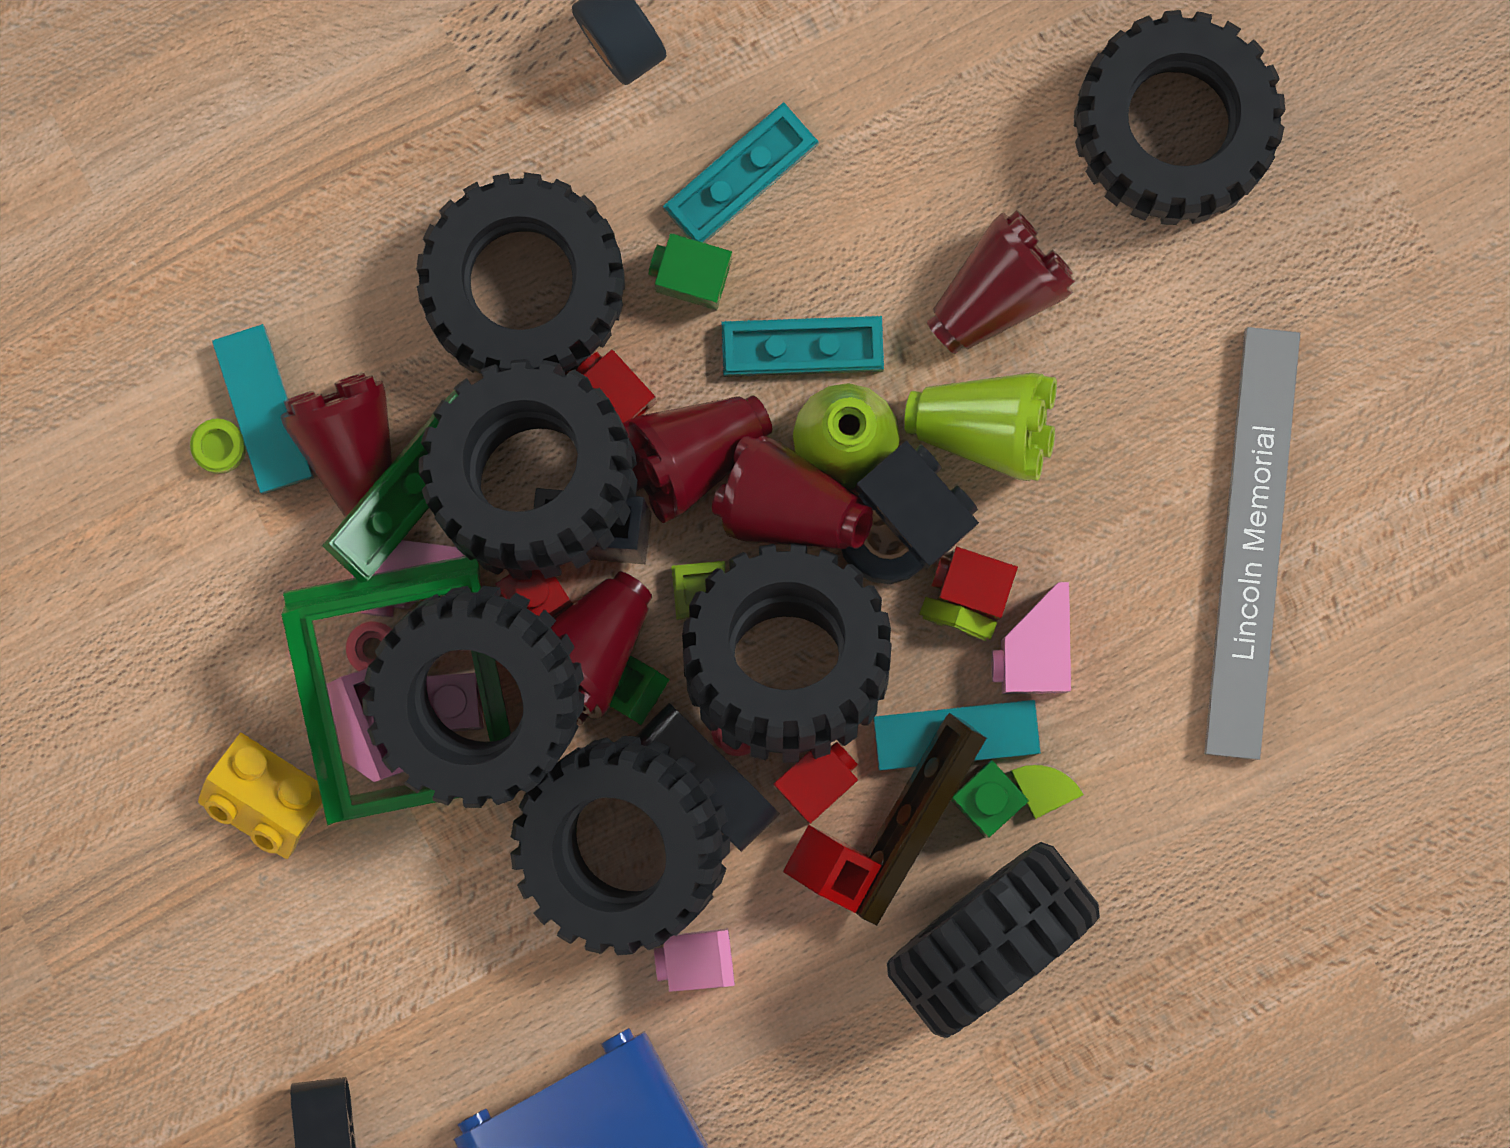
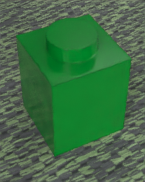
(690, 270)
(989, 799)

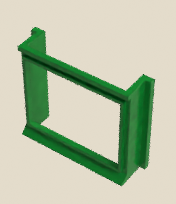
(351, 596)

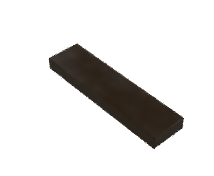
(919, 811)

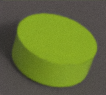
(218, 446)

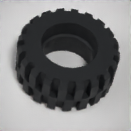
(1204, 52)
(507, 208)
(492, 413)
(786, 587)
(427, 747)
(571, 891)
(993, 940)

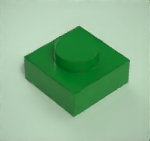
(638, 690)

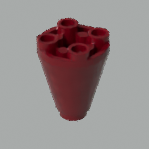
(1000, 285)
(343, 436)
(691, 449)
(788, 500)
(604, 632)

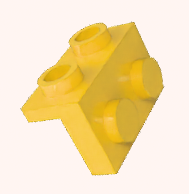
(261, 796)

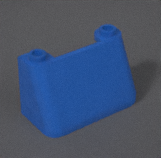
(609, 1103)

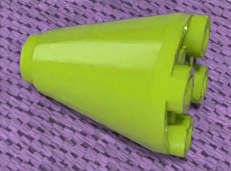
(989, 421)
(839, 455)

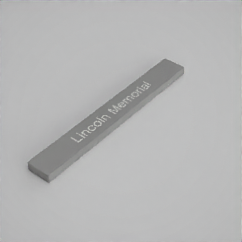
(1252, 543)

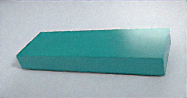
(741, 174)
(802, 346)
(258, 404)
(1008, 726)

